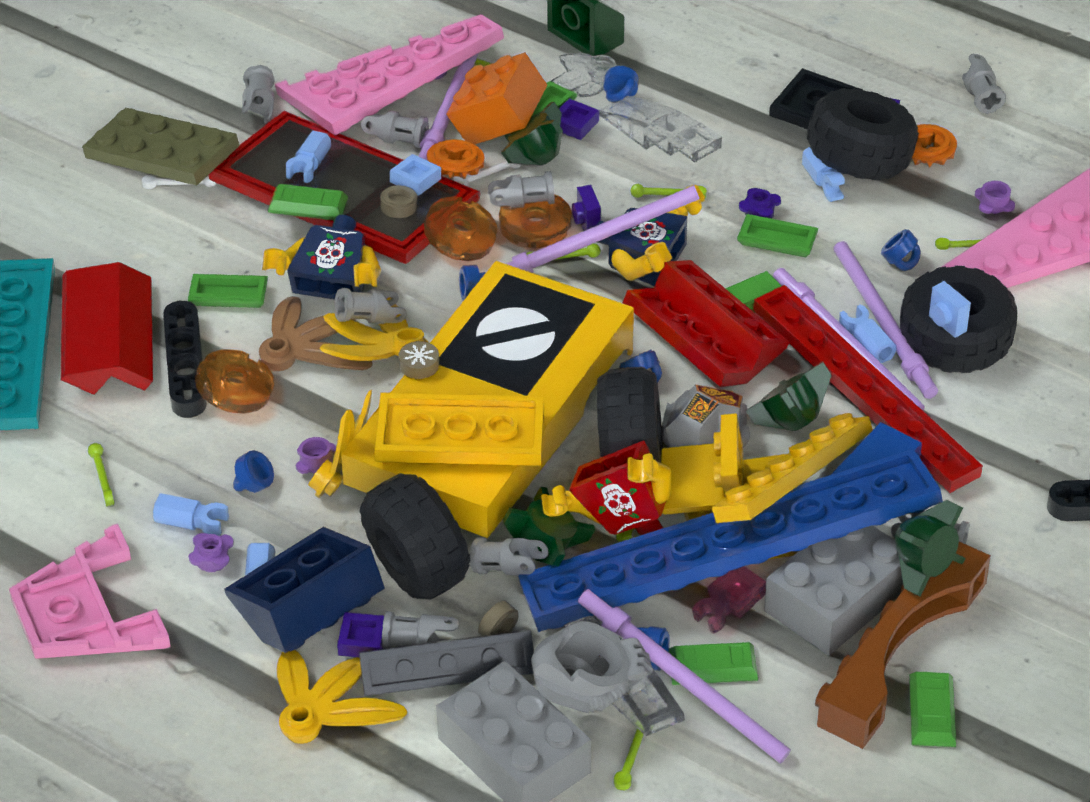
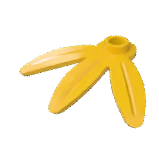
(376, 344)
(328, 476)
(319, 703)

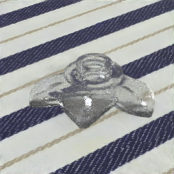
(584, 73)

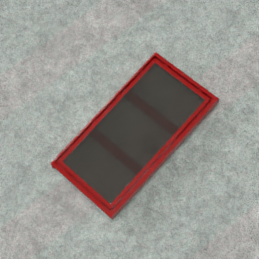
(348, 167)

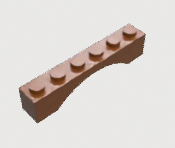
(857, 697)

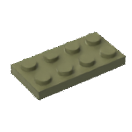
(161, 146)

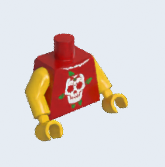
(616, 491)

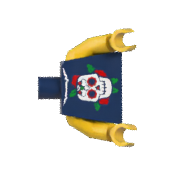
(645, 247)
(327, 260)

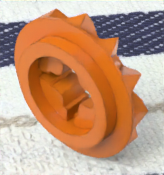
(942, 150)
(456, 158)

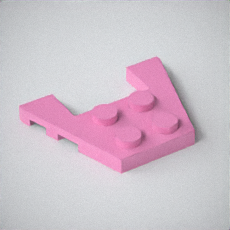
(67, 613)

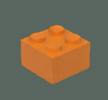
(496, 98)

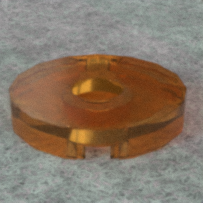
(537, 234)
(455, 243)
(230, 396)

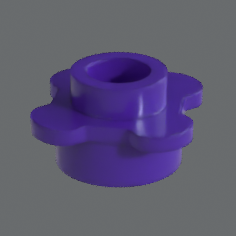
(760, 203)

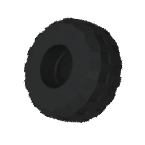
(862, 134)
(989, 327)
(628, 410)
(415, 536)

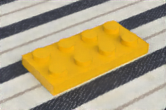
(459, 429)

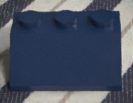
(306, 588)

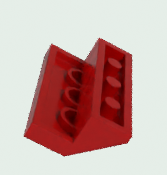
(707, 324)
(106, 327)

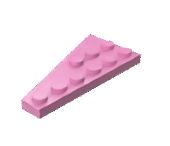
(385, 75)
(1038, 241)

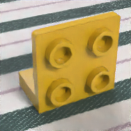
(705, 471)

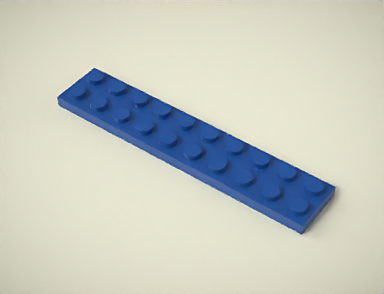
(707, 549)

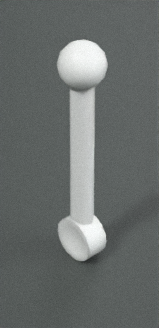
(485, 172)
(151, 181)

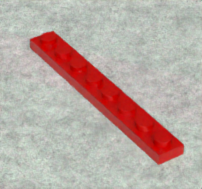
(867, 386)

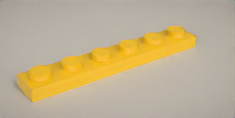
(792, 469)

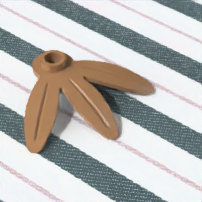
(300, 342)

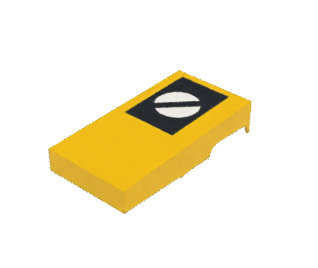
(506, 339)

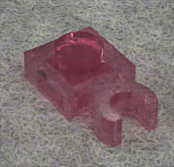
(730, 593)

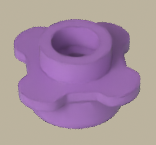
(995, 197)
(313, 454)
(211, 551)

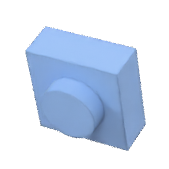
(415, 174)
(949, 309)

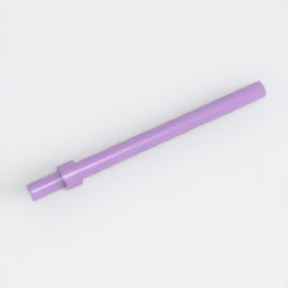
(437, 130)
(604, 230)
(808, 297)
(912, 363)
(619, 623)

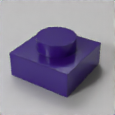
(577, 118)
(587, 208)
(359, 634)

